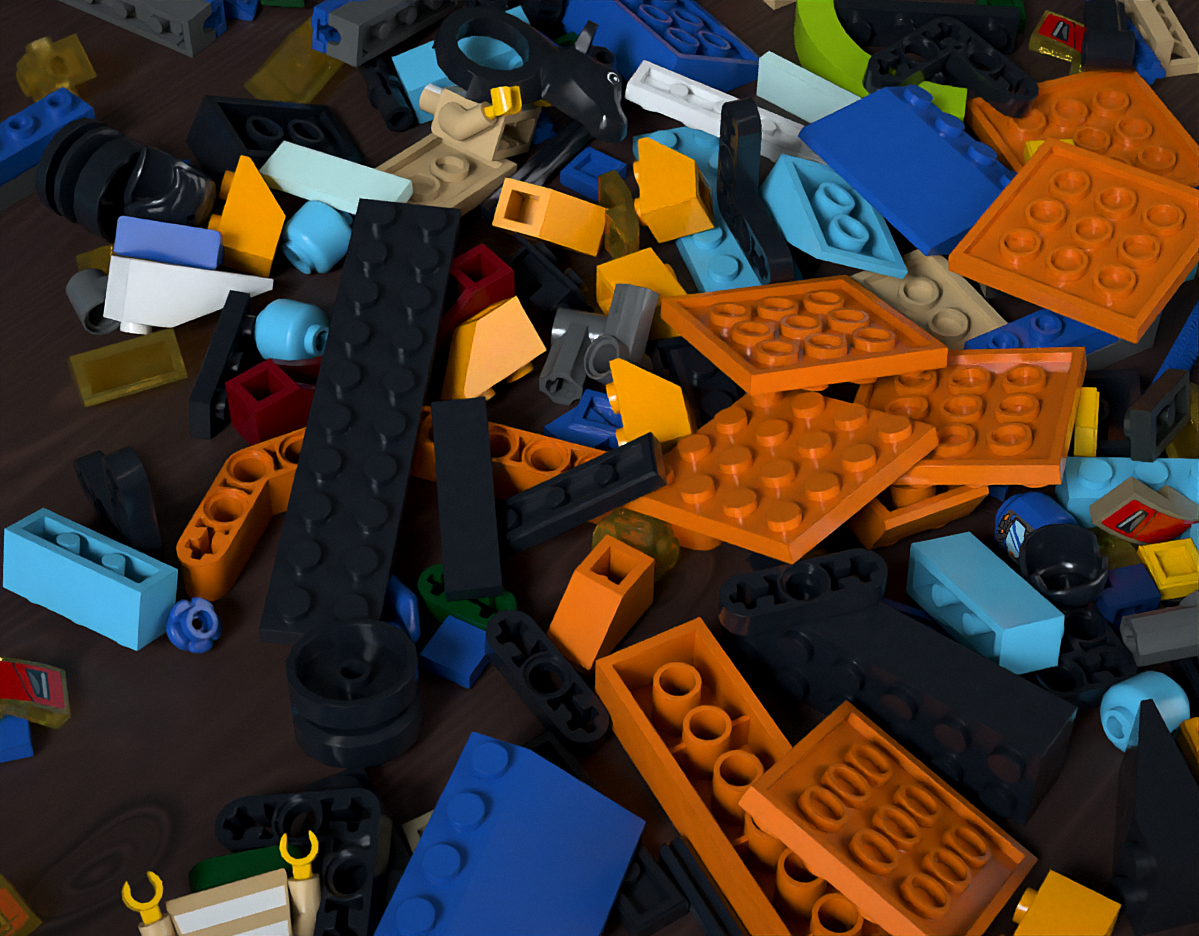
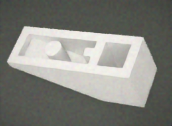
(169, 294)

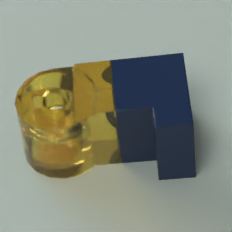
(1128, 586)

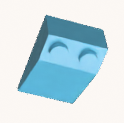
(828, 217)

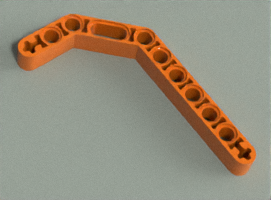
(260, 479)

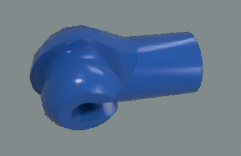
(404, 609)

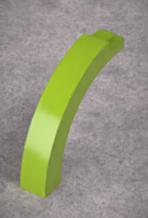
(834, 56)

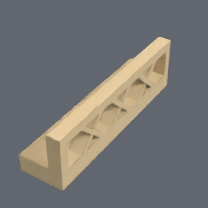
(1163, 34)

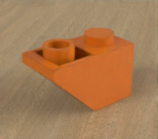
(602, 603)

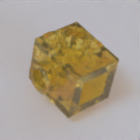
(53, 66)

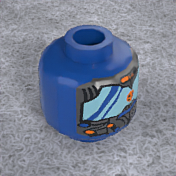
(1023, 515)

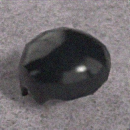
(1064, 565)

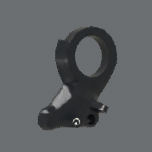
(572, 78)

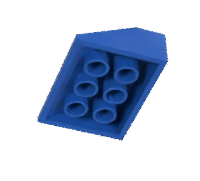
(668, 34)
(911, 164)
(514, 852)

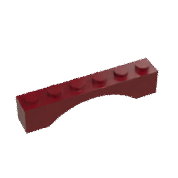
(279, 392)

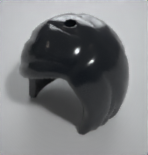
(168, 190)

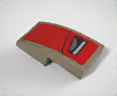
(1143, 515)

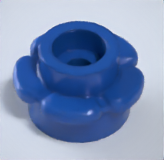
(180, 627)

